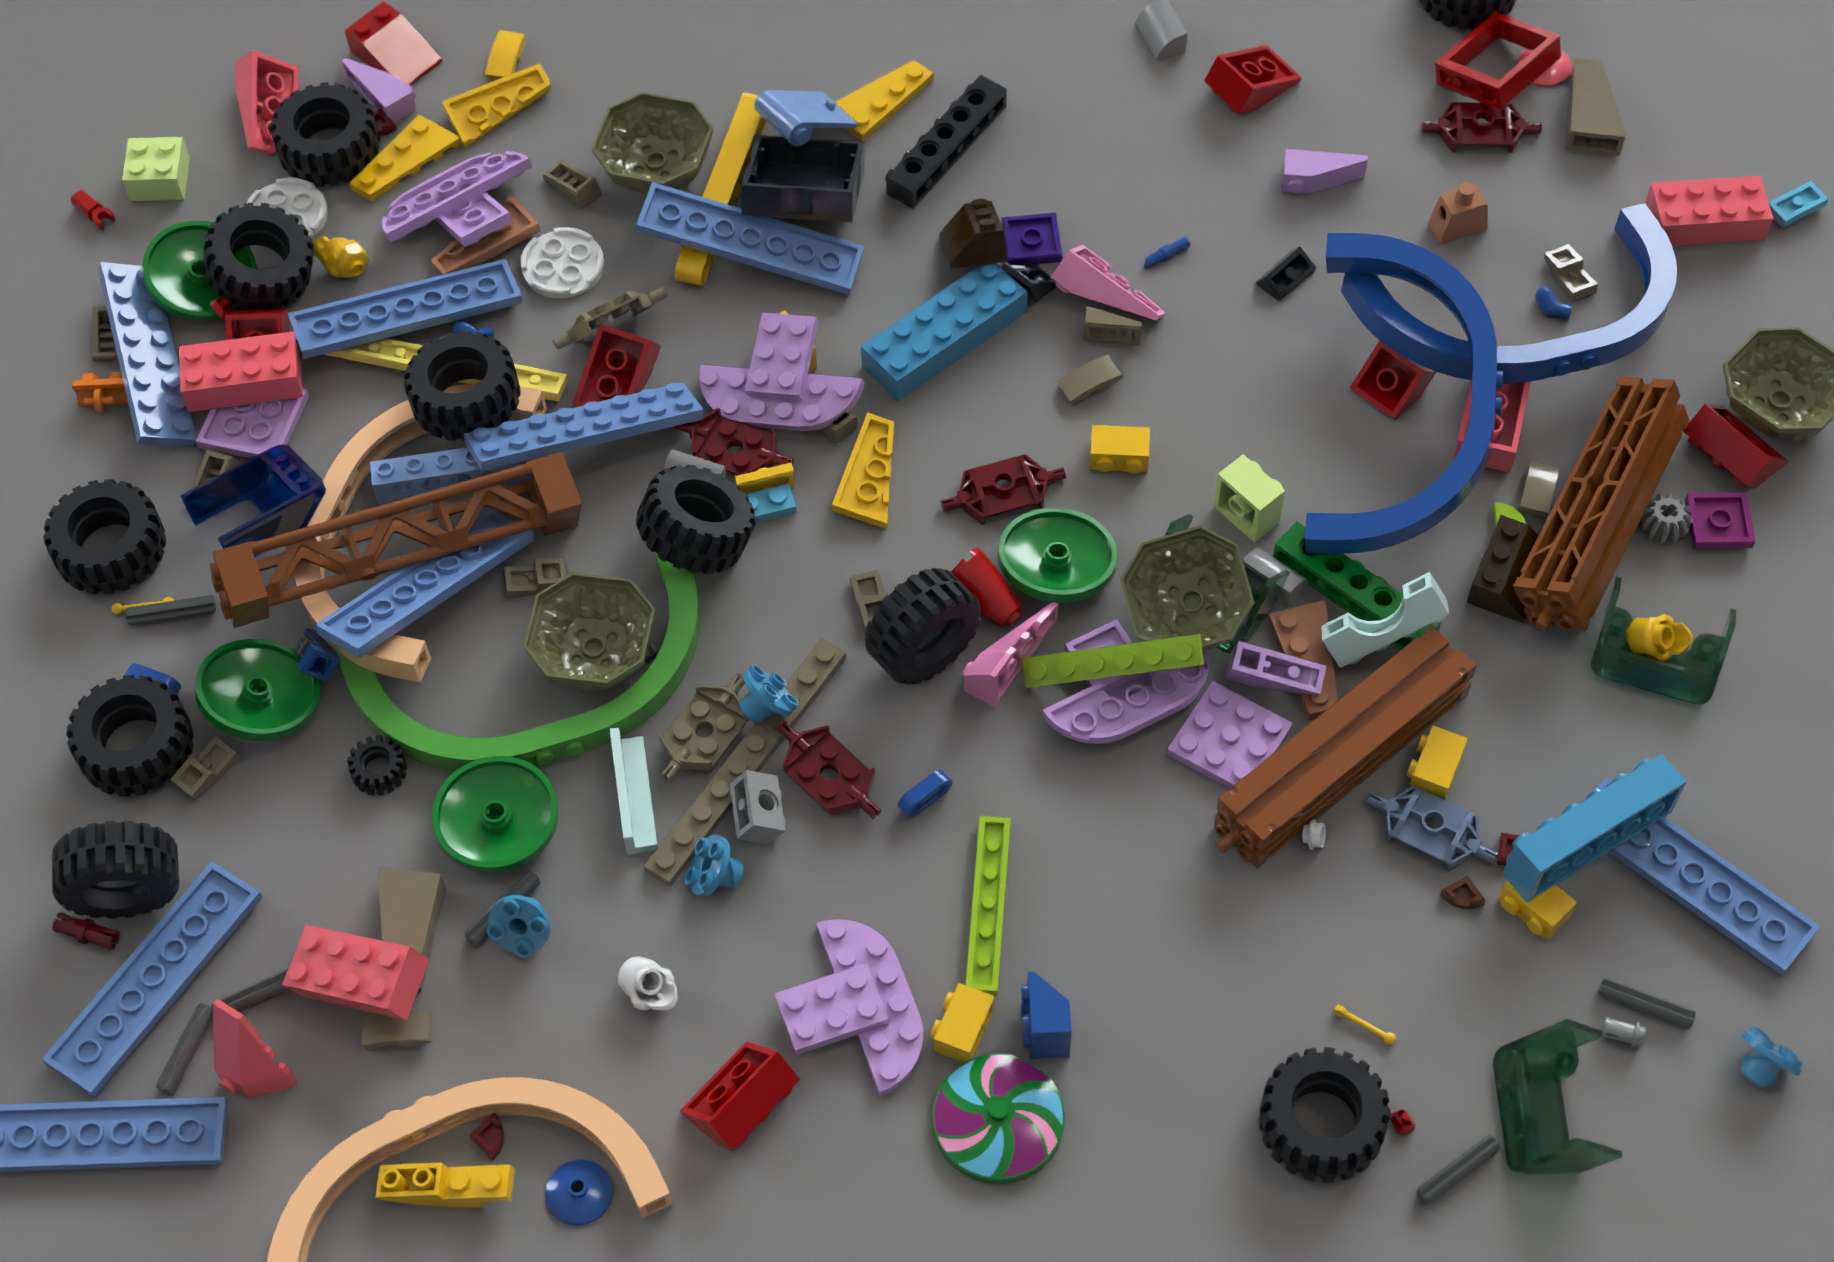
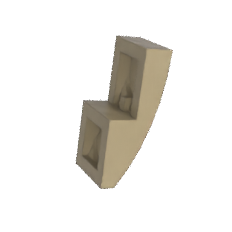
(1569, 272)
(1089, 377)
(1539, 489)
(531, 580)
(867, 593)
(208, 767)
(386, 1031)

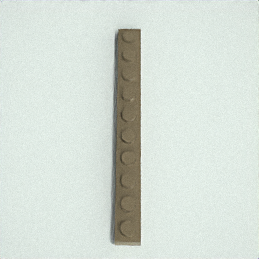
(751, 755)

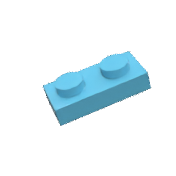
(1797, 204)
(772, 502)

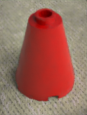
(987, 584)

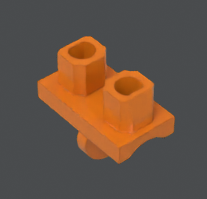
(100, 392)

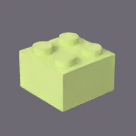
(156, 169)
(1249, 498)

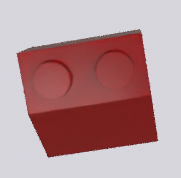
(256, 322)
(1391, 381)

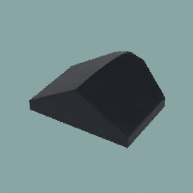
(1031, 278)

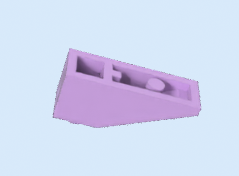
(381, 89)
(1315, 170)
(1273, 670)

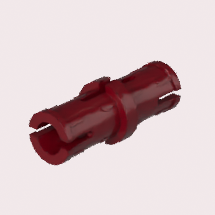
(86, 931)

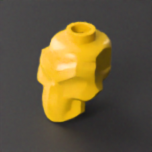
(341, 256)
(1658, 637)

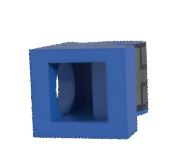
(314, 653)

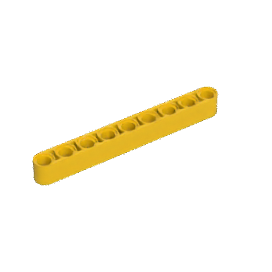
(724, 182)

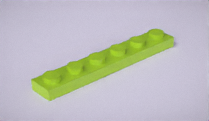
(1113, 661)
(988, 904)

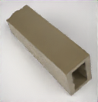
(1592, 110)
(410, 908)

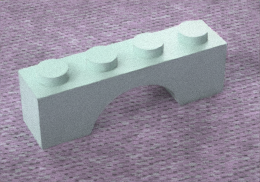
(1354, 638)

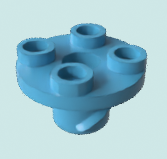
(766, 695)
(713, 866)
(519, 925)
(1766, 1060)

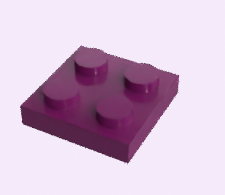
(1720, 520)

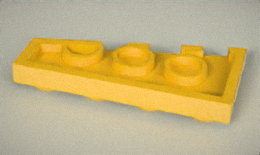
(884, 97)
(490, 105)
(404, 156)
(866, 480)

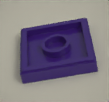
(1032, 239)

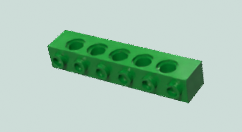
(1340, 586)

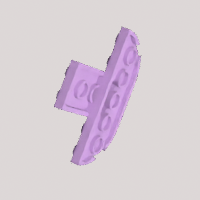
(457, 199)
(777, 385)
(1122, 704)
(861, 999)

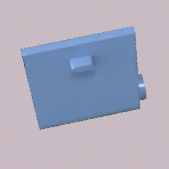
(798, 112)

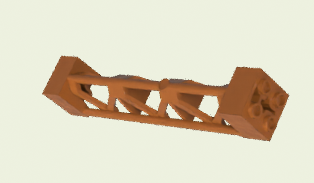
(552, 507)

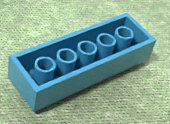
(943, 329)
(1593, 827)

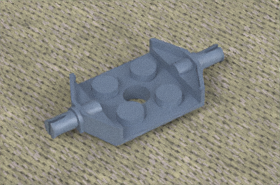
(1451, 843)

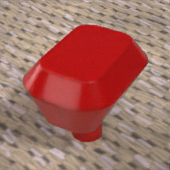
(220, 306)
(1402, 1121)

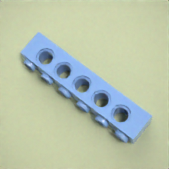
(421, 473)

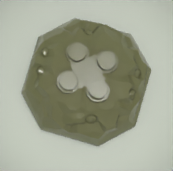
(653, 141)
(1782, 383)
(1188, 587)
(589, 631)

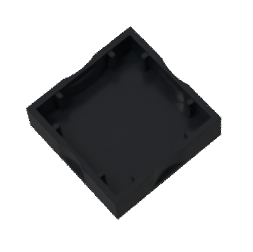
(803, 181)

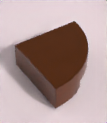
(1463, 894)

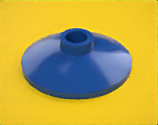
(583, 1206)

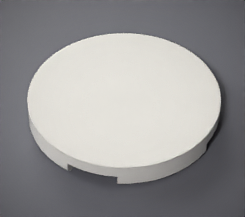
(297, 198)
(562, 263)

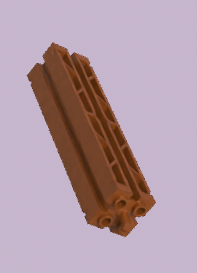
(1601, 504)
(1342, 747)

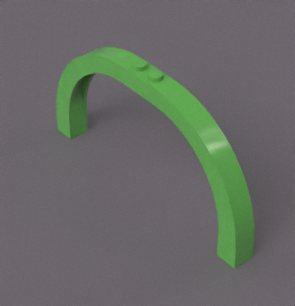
(555, 739)

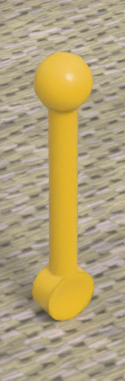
(117, 608)
(1389, 1038)

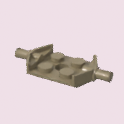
(617, 307)
(709, 708)

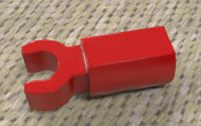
(91, 208)

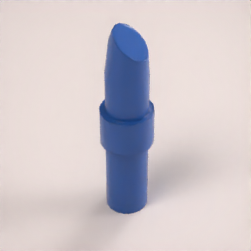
(1166, 252)

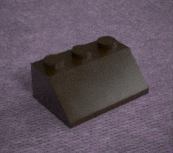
(974, 236)
(1500, 567)

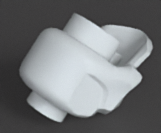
(647, 984)

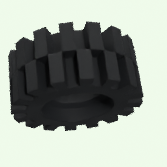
(383, 779)

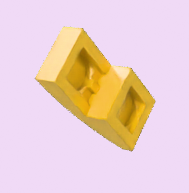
(504, 54)

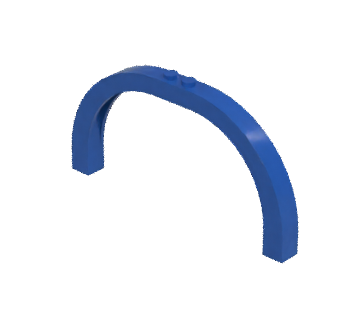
(1537, 361)
(1401, 522)

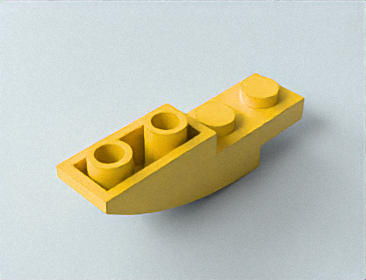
(445, 1186)

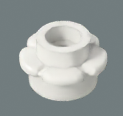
(1314, 834)

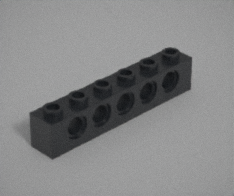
(946, 141)

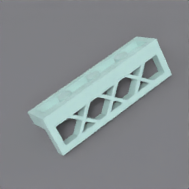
(634, 793)

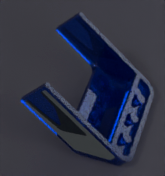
(274, 482)

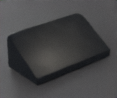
(1286, 274)

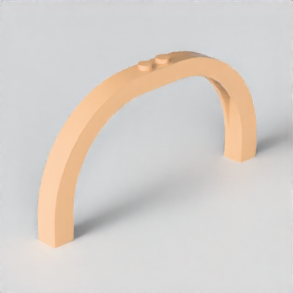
(398, 655)
(450, 1109)

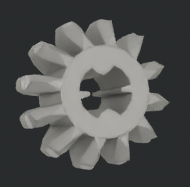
(1666, 518)

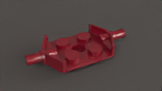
(1461, 126)
(716, 434)
(983, 498)
(817, 751)

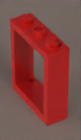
(1498, 93)

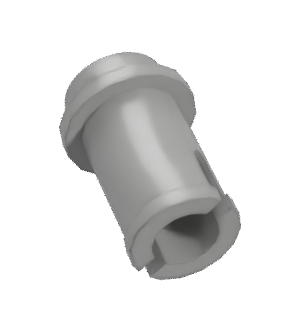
(1624, 1031)

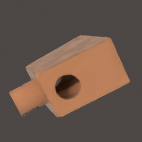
(1459, 214)

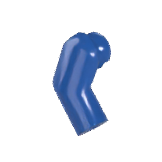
(1550, 305)
(464, 326)

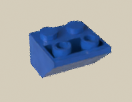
(1045, 1019)

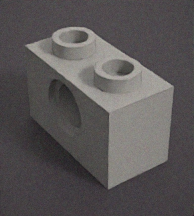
(757, 807)

